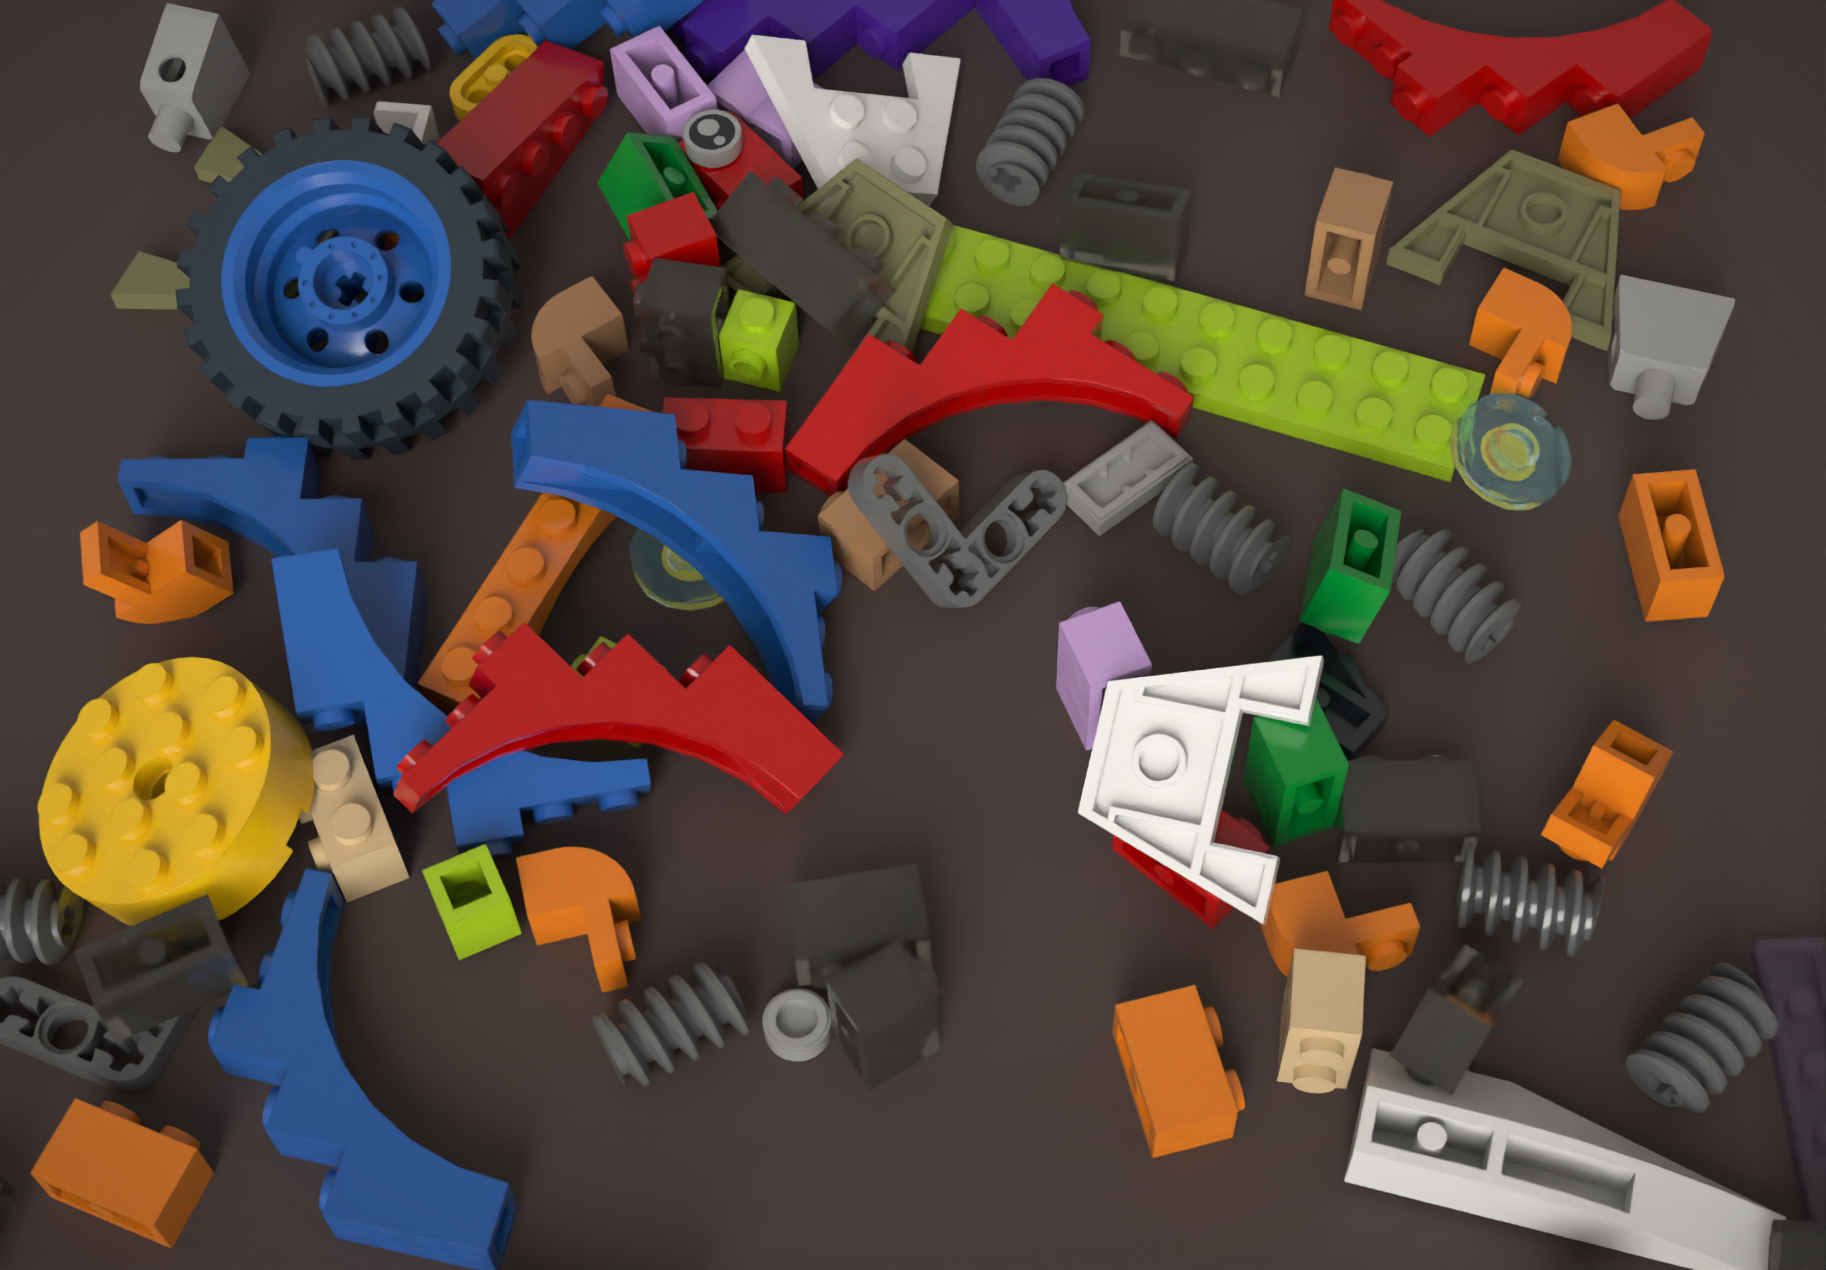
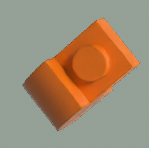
(1616, 154)
(1525, 329)
(157, 580)
(1607, 795)
(580, 894)
(1310, 917)

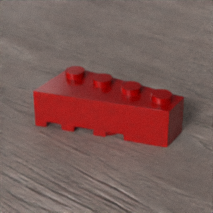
(528, 128)

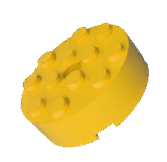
(175, 791)

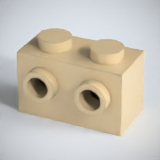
(351, 823)

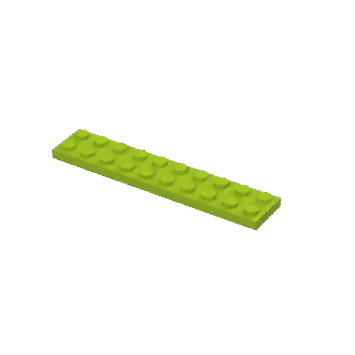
(1229, 355)

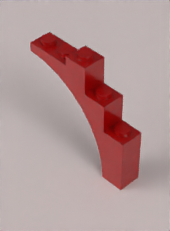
(1521, 80)
(975, 365)
(625, 695)

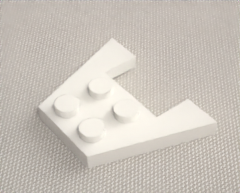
(888, 133)
(1167, 763)

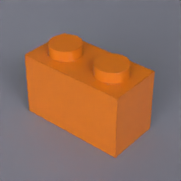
(1670, 545)
(1176, 1070)
(124, 1170)

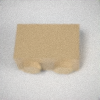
(1321, 1020)

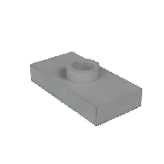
(1125, 477)

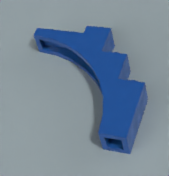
(478, 23)
(275, 505)
(710, 519)
(345, 674)
(385, 1183)

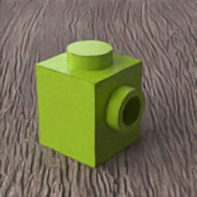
(759, 340)
(472, 901)

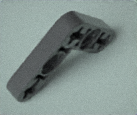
(965, 547)
(86, 1059)

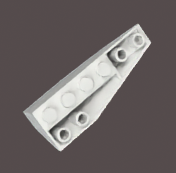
(1545, 1169)

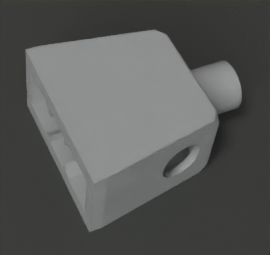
(191, 76)
(1663, 342)

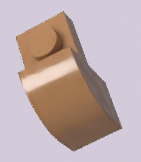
(575, 338)

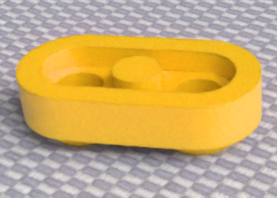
(488, 71)

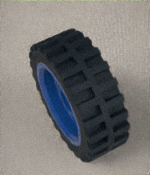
(269, 233)

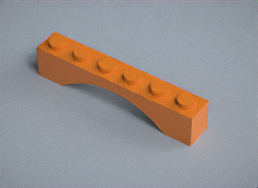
(518, 587)

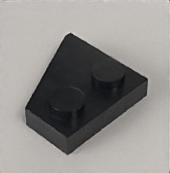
(1346, 702)

